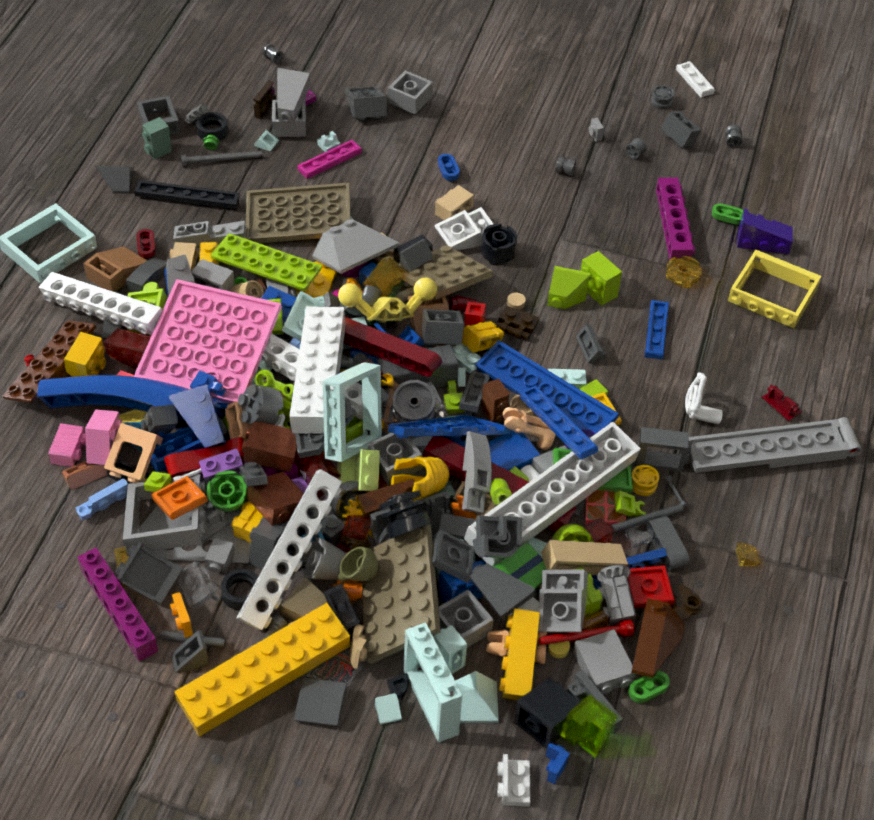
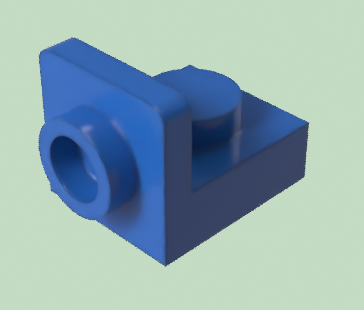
(558, 762)

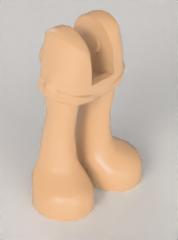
(519, 422)
(497, 648)

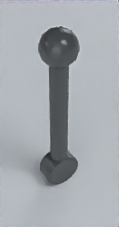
(668, 479)

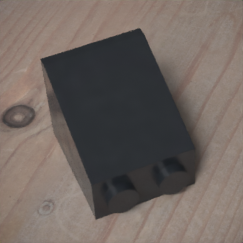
(544, 711)

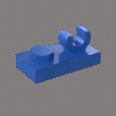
(651, 556)

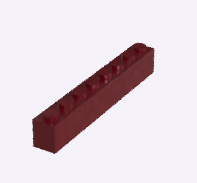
(453, 456)

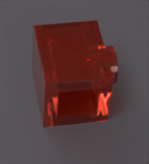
(600, 531)

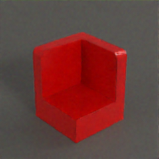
(475, 313)

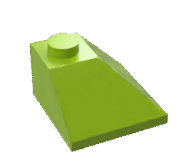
(568, 287)

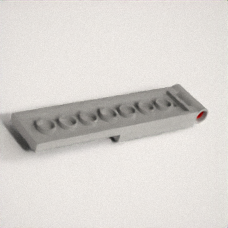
(775, 446)

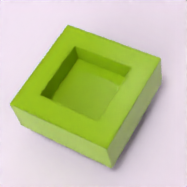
(157, 481)

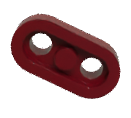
(145, 243)

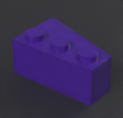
(763, 234)

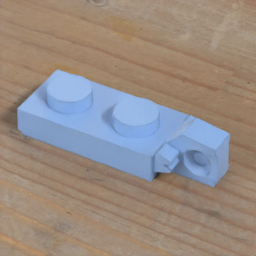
(103, 499)

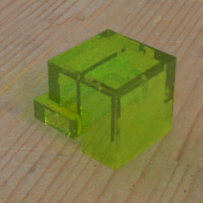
(589, 724)

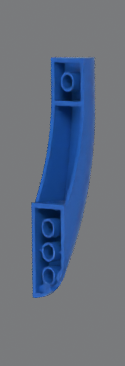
(112, 391)

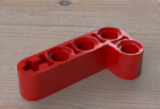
(188, 461)

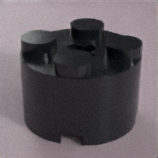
(498, 244)

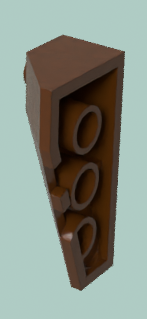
(657, 638)

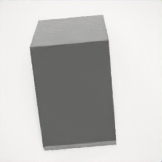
(190, 654)

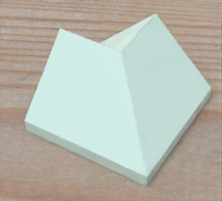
(478, 698)

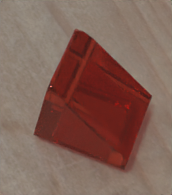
(356, 526)

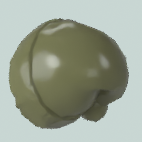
(358, 565)

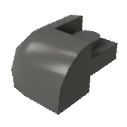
(497, 536)

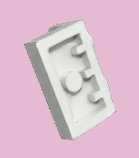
(515, 782)

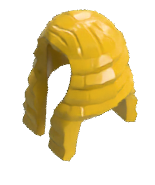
(436, 477)

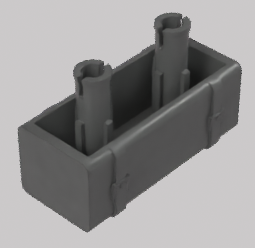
(446, 372)

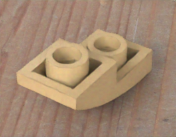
(357, 649)

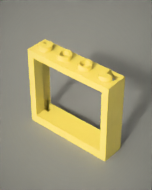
(783, 271)

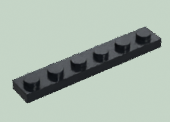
(187, 194)

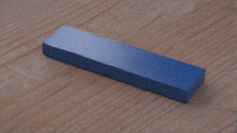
(656, 329)

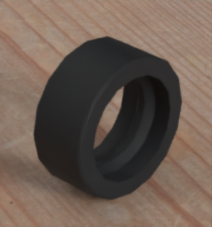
(210, 119)
(230, 579)

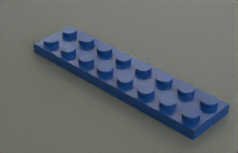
(522, 373)

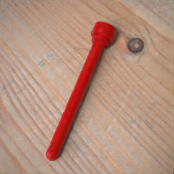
(624, 628)

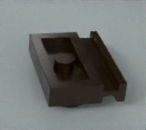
(264, 99)

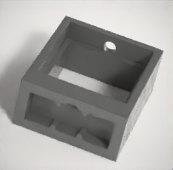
(159, 104)
(663, 439)

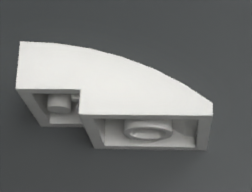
(464, 229)

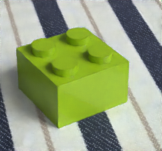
(604, 277)

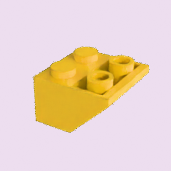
(85, 356)

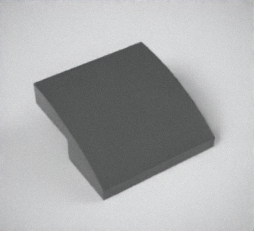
(320, 702)

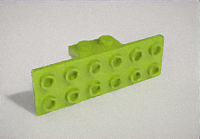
(266, 261)

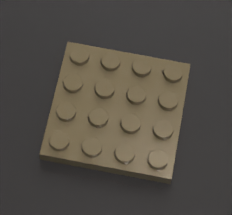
(449, 271)

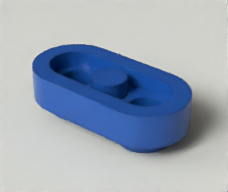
(448, 167)

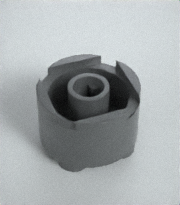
(260, 404)

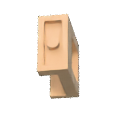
(138, 437)

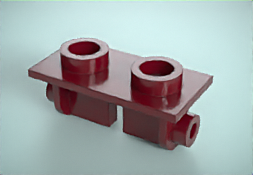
(781, 404)

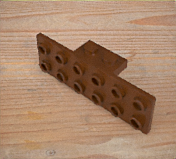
(48, 363)

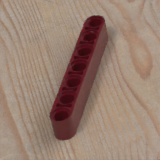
(391, 348)

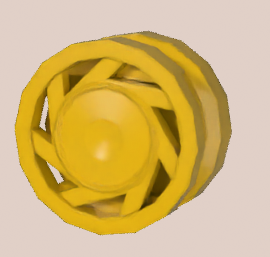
(645, 480)

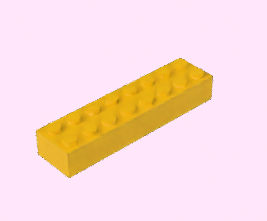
(262, 669)

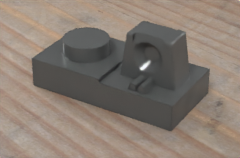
(590, 345)

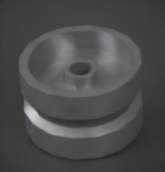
(413, 401)

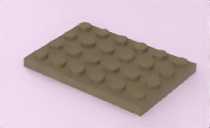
(296, 212)
(400, 593)

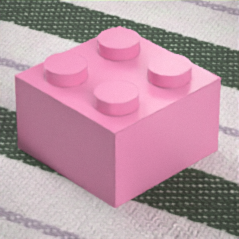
(100, 435)

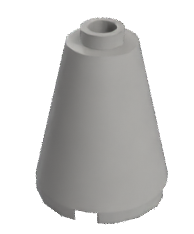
(322, 560)

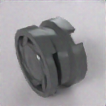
(662, 97)

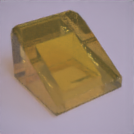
(747, 554)

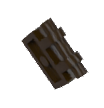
(517, 322)

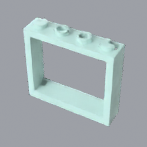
(36, 225)
(335, 411)
(432, 683)

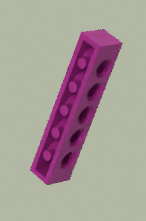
(674, 218)
(117, 604)

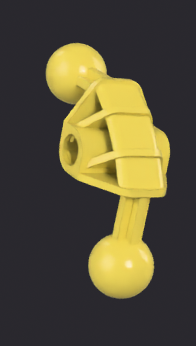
(388, 307)

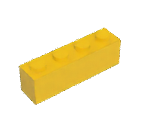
(520, 654)

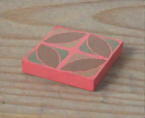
(602, 505)

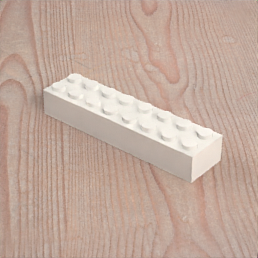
(317, 361)

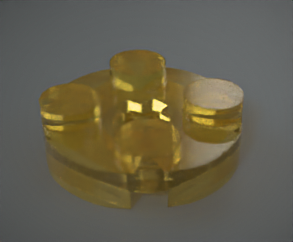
(675, 272)

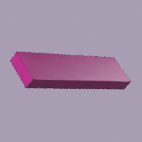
(329, 159)

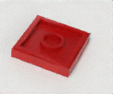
(651, 584)

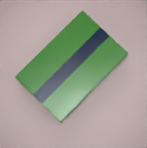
(524, 565)

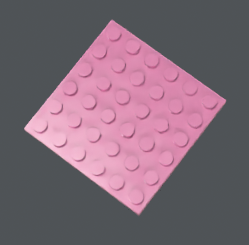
(209, 333)

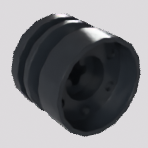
(404, 513)

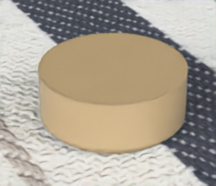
(516, 301)

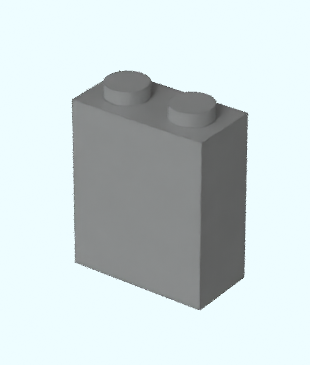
(604, 661)

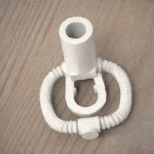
(693, 403)

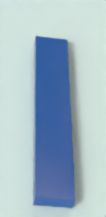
(558, 422)

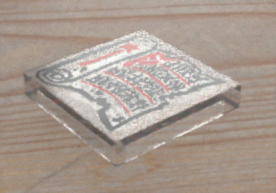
(336, 669)

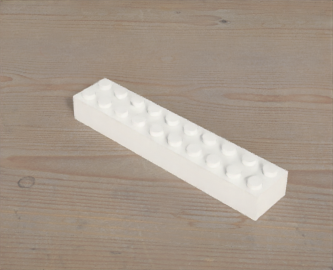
(564, 485)

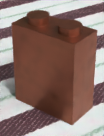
(270, 446)
(276, 499)

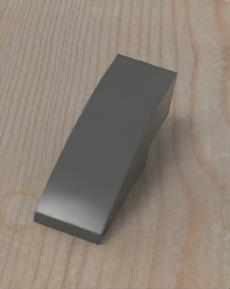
(147, 272)

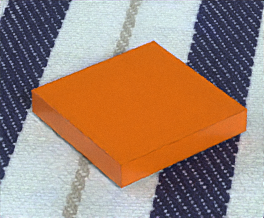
(179, 497)

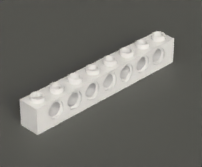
(101, 303)
(284, 359)
(249, 612)

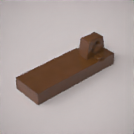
(370, 501)

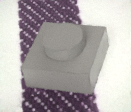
(596, 129)

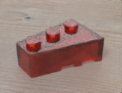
(126, 347)

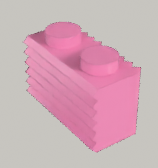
(67, 445)

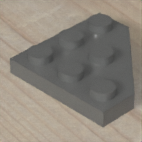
(313, 444)

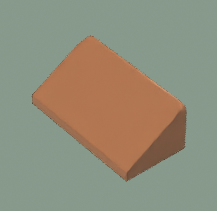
(83, 474)

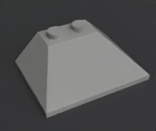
(351, 246)

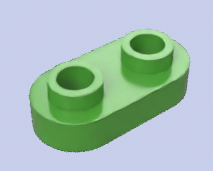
(727, 213)
(648, 688)

